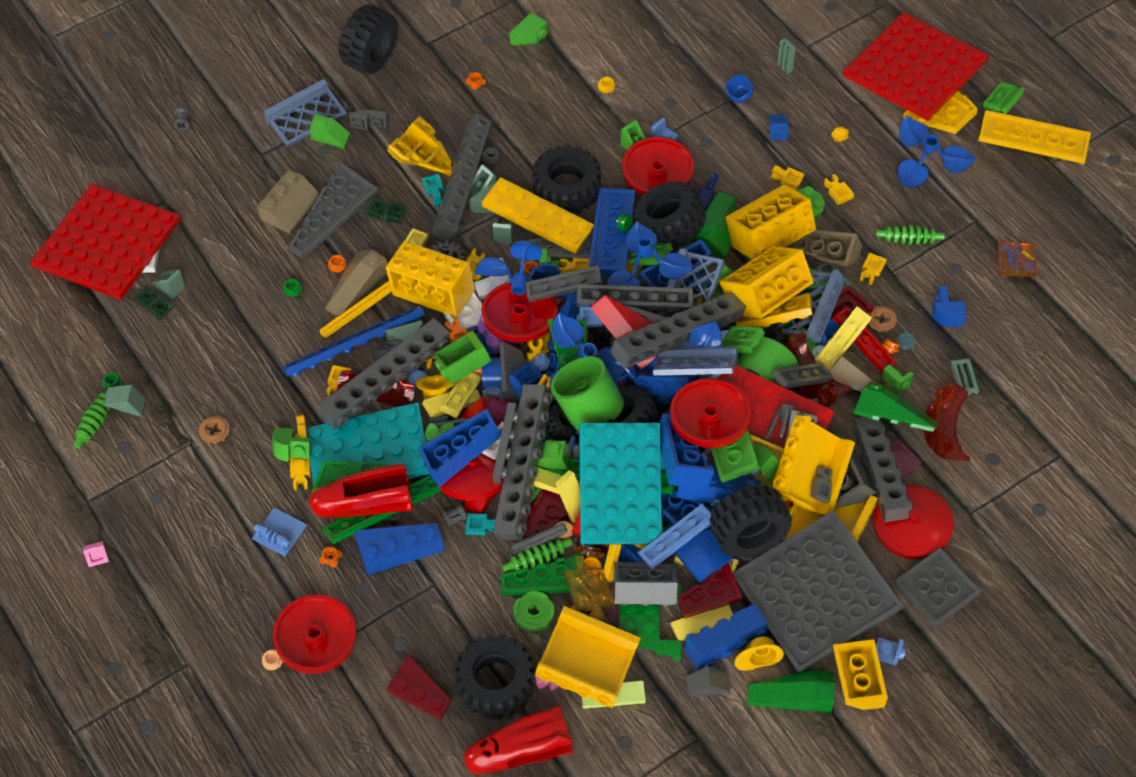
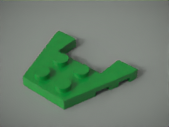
(335, 470)
(644, 623)

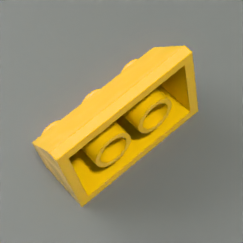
(860, 674)

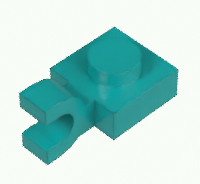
(433, 186)
(478, 524)

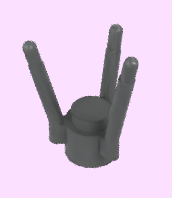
(784, 414)

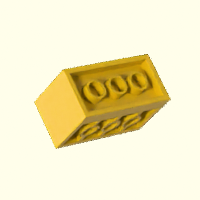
(771, 221)
(430, 278)
(769, 280)

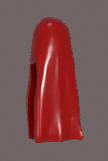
(373, 490)
(521, 743)

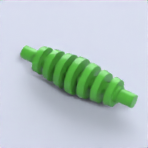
(910, 234)
(91, 421)
(544, 552)

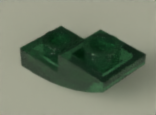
(388, 212)
(152, 303)

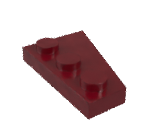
(714, 592)
(418, 689)

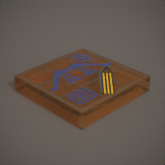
(1016, 259)

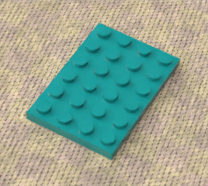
(375, 437)
(619, 483)

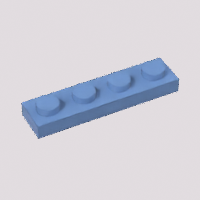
(676, 536)

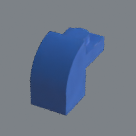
(948, 312)
(492, 373)

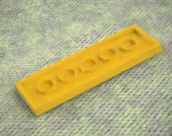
(1034, 136)
(538, 215)

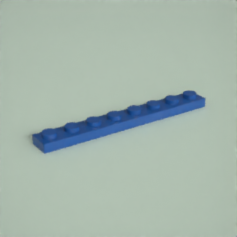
(346, 345)

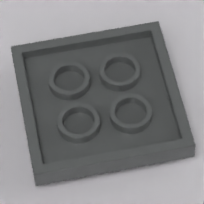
(937, 588)

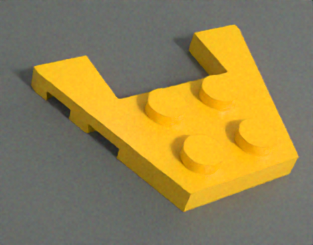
(951, 116)

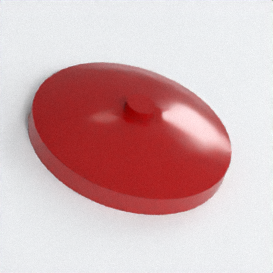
(656, 162)
(514, 317)
(710, 413)
(473, 480)
(923, 532)
(314, 634)

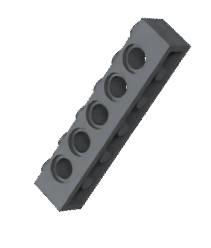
(643, 298)
(882, 469)

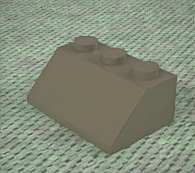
(288, 201)

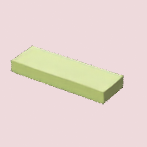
(629, 694)

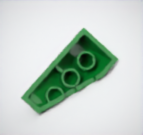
(715, 229)
(883, 403)
(801, 691)

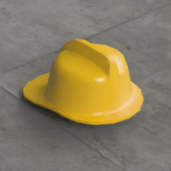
(434, 385)
(759, 653)

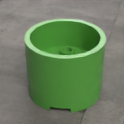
(767, 358)
(587, 392)

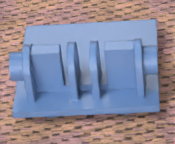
(279, 531)

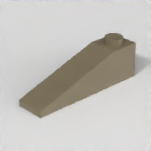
(831, 247)
(357, 280)
(852, 371)

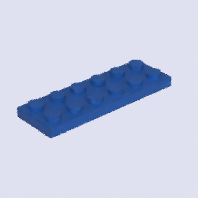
(608, 241)

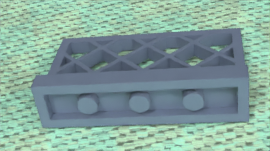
(297, 103)
(679, 282)
(823, 306)
(697, 361)

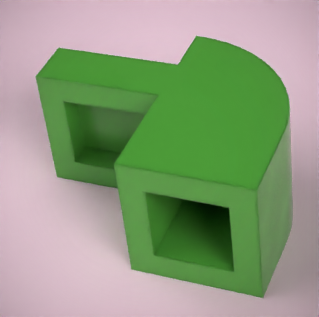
(288, 446)

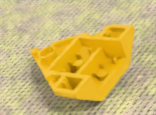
(421, 148)

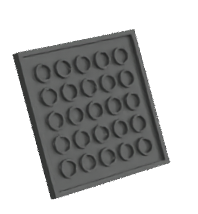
(817, 591)

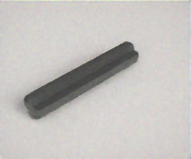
(539, 538)

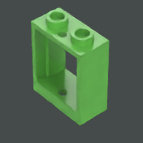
(461, 357)

